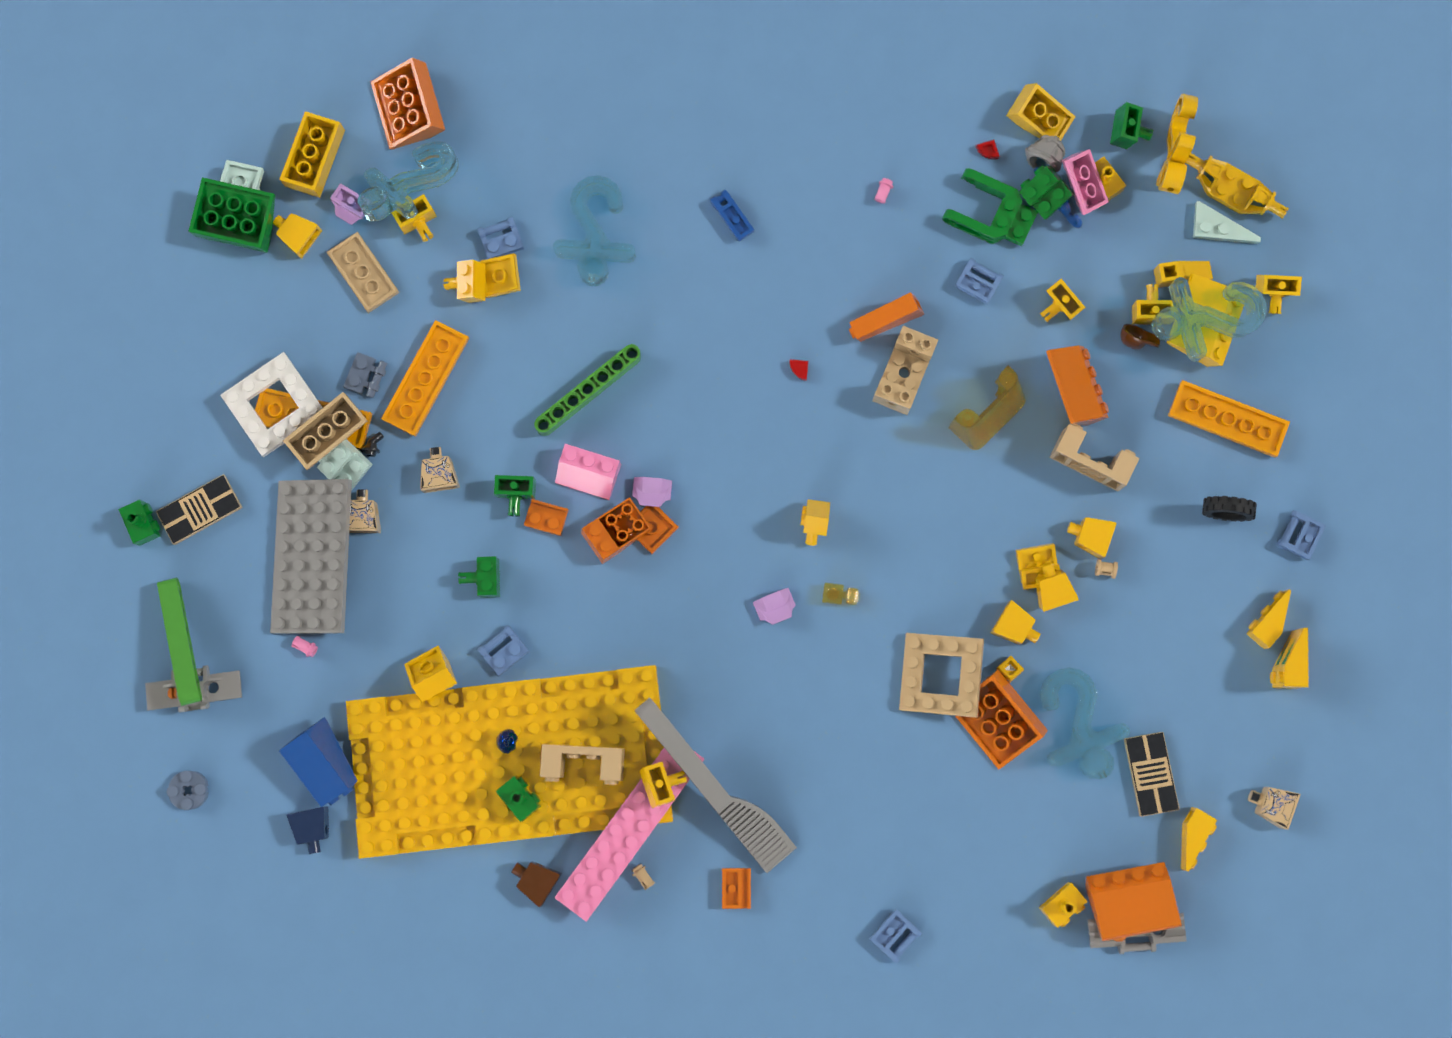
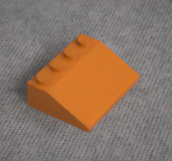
(407, 104)
(1078, 385)
(1003, 722)
(1133, 901)

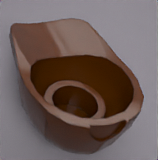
(1137, 338)

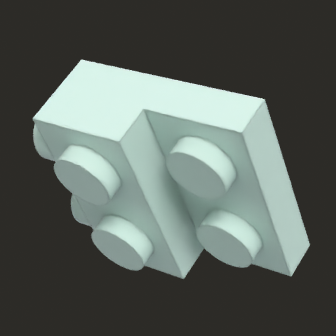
(242, 174)
(345, 463)

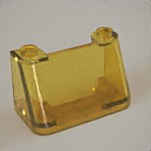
(978, 430)

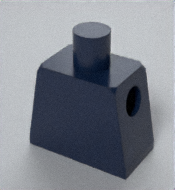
(310, 827)

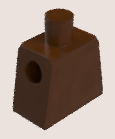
(536, 881)

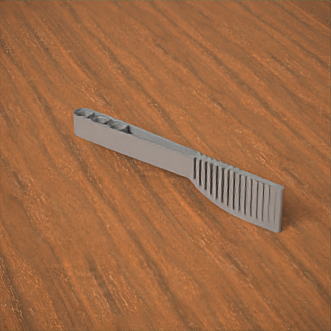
(747, 821)

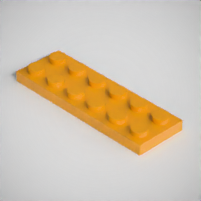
(425, 378)
(276, 405)
(1228, 418)

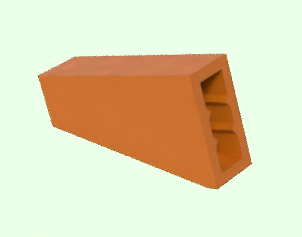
(886, 317)

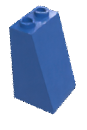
(320, 763)

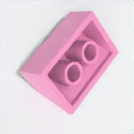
(1085, 181)
(587, 471)

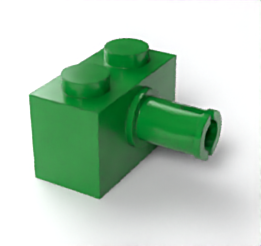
(1127, 126)
(515, 489)
(140, 522)
(486, 577)
(519, 798)

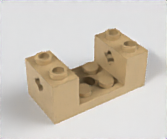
(912, 353)
(1114, 476)
(554, 761)

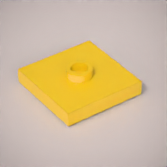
(501, 275)

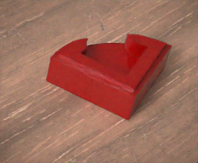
(988, 150)
(799, 368)

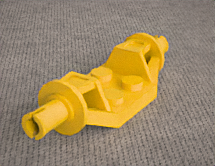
(1234, 187)

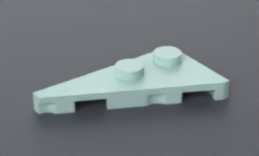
(1215, 226)

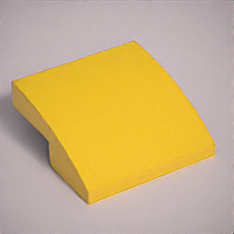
(1030, 563)

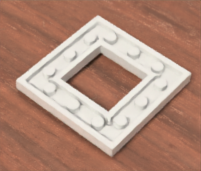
(238, 399)

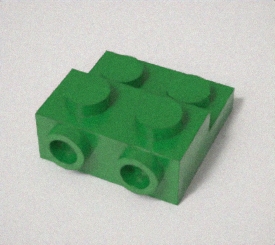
(1046, 191)

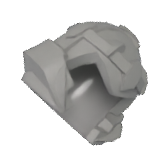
(1047, 148)

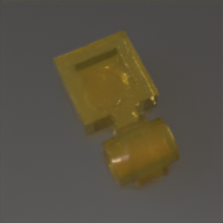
(834, 593)

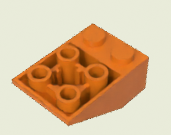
(615, 530)

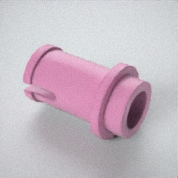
(883, 191)
(304, 646)

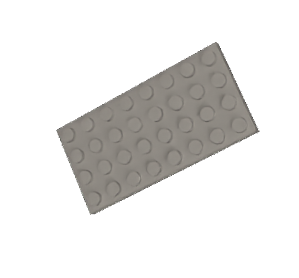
(311, 556)

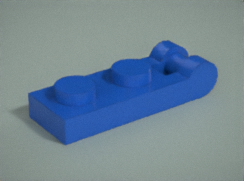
(732, 215)

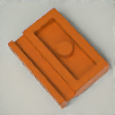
(546, 517)
(736, 888)

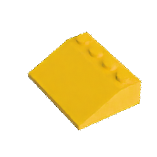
(1210, 293)

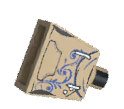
(438, 473)
(364, 514)
(1275, 805)

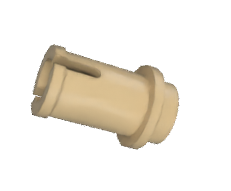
(642, 876)

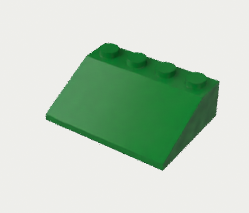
(233, 215)

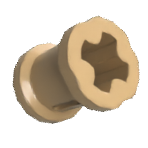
(1106, 568)

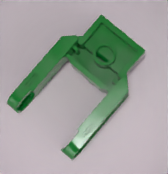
(1010, 221)

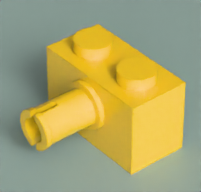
(1110, 179)
(424, 214)
(469, 281)
(1278, 287)
(1063, 300)
(1145, 310)
(815, 520)
(659, 785)
(1063, 905)

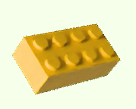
(312, 154)

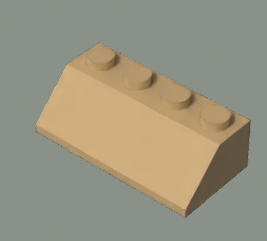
(325, 430)

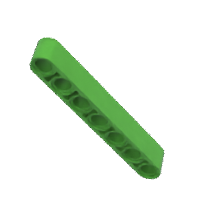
(592, 381)
(179, 641)

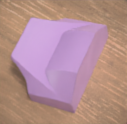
(346, 204)
(652, 491)
(775, 606)

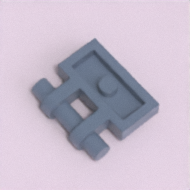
(360, 372)

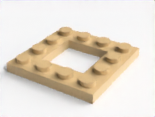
(967, 701)

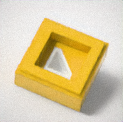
(1010, 669)

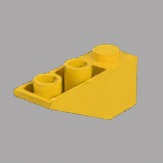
(1167, 272)
(1271, 623)
(1195, 832)

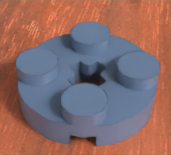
(185, 779)

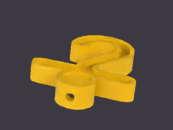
(1179, 145)

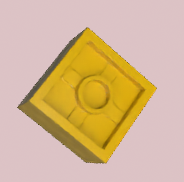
(430, 673)

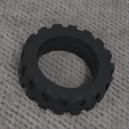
(1229, 508)

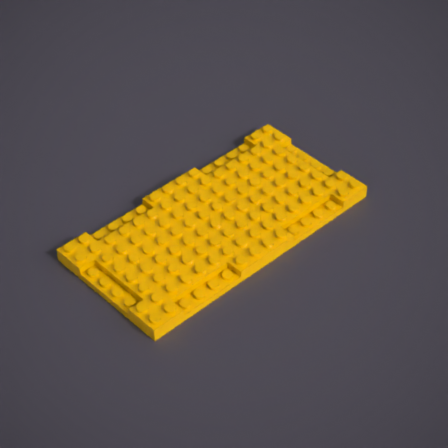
(436, 767)

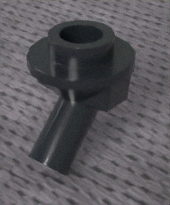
(370, 448)

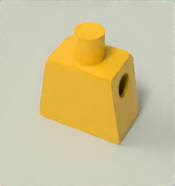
(297, 233)
(1093, 535)
(1054, 588)
(1015, 625)

